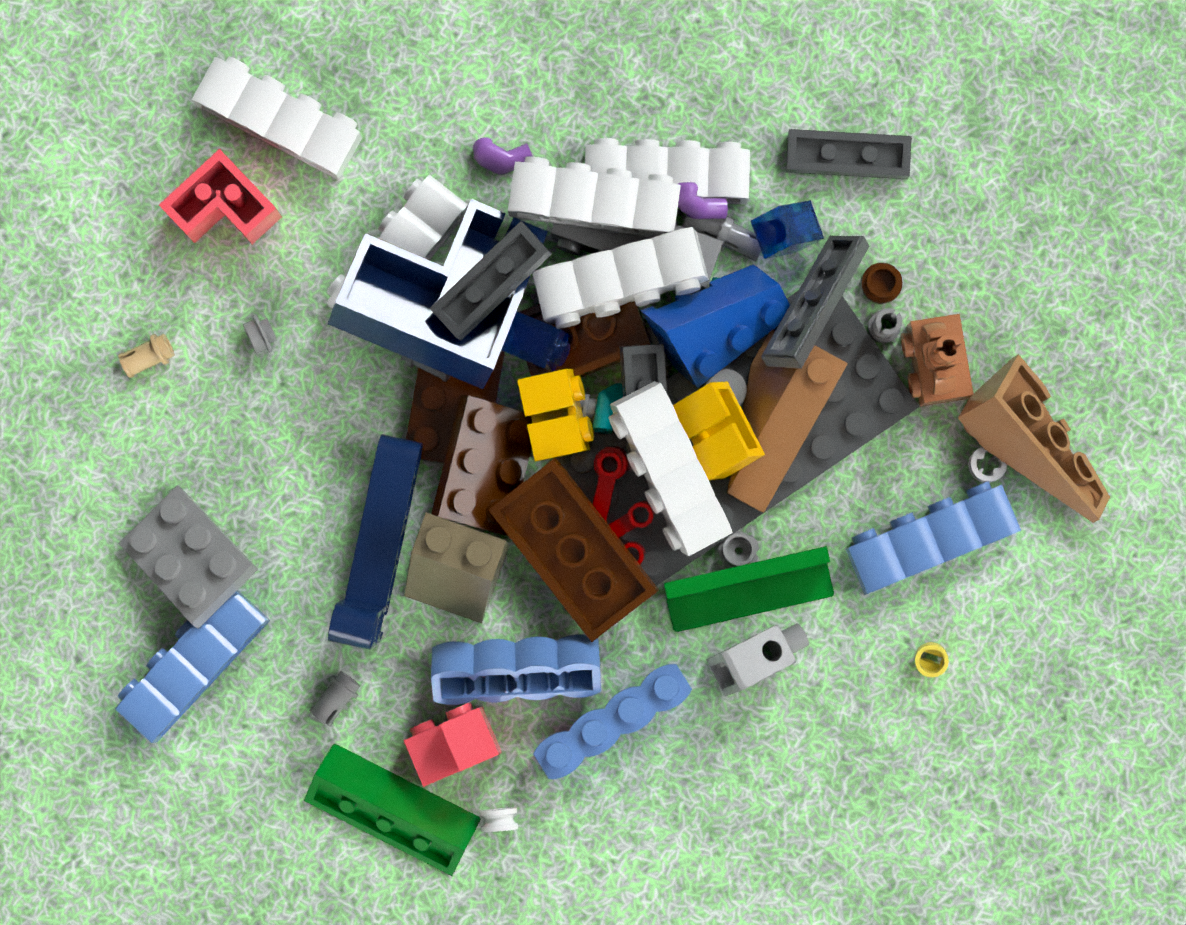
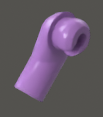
(496, 158)
(698, 207)

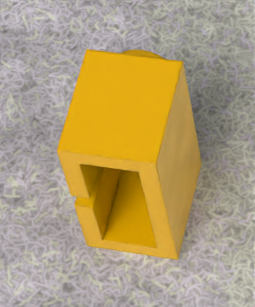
(556, 414)
(718, 430)

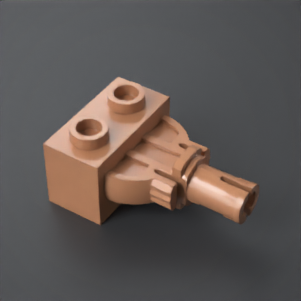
(937, 360)

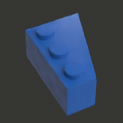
(718, 323)

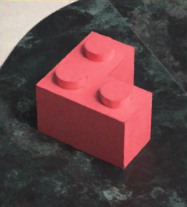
(216, 192)
(451, 745)

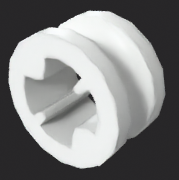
(996, 473)
(499, 819)

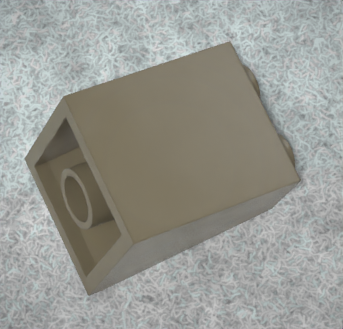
(454, 567)

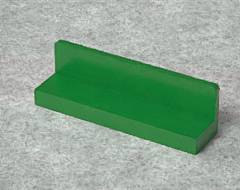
(749, 589)
(392, 809)

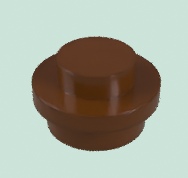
(881, 283)

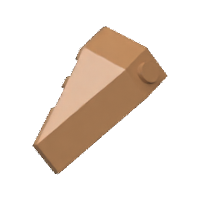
(781, 412)
(1017, 429)

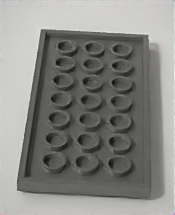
(859, 409)

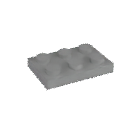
(188, 556)

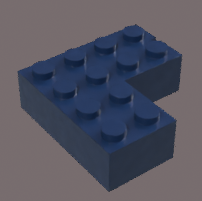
(392, 292)

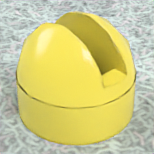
(928, 667)

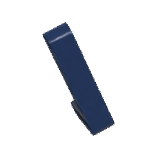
(360, 614)

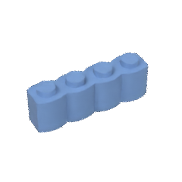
(932, 539)
(189, 667)
(504, 669)
(602, 727)

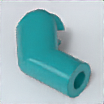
(603, 409)

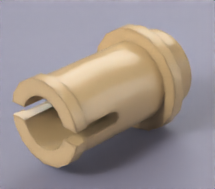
(146, 355)

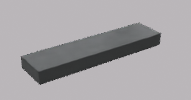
(815, 301)

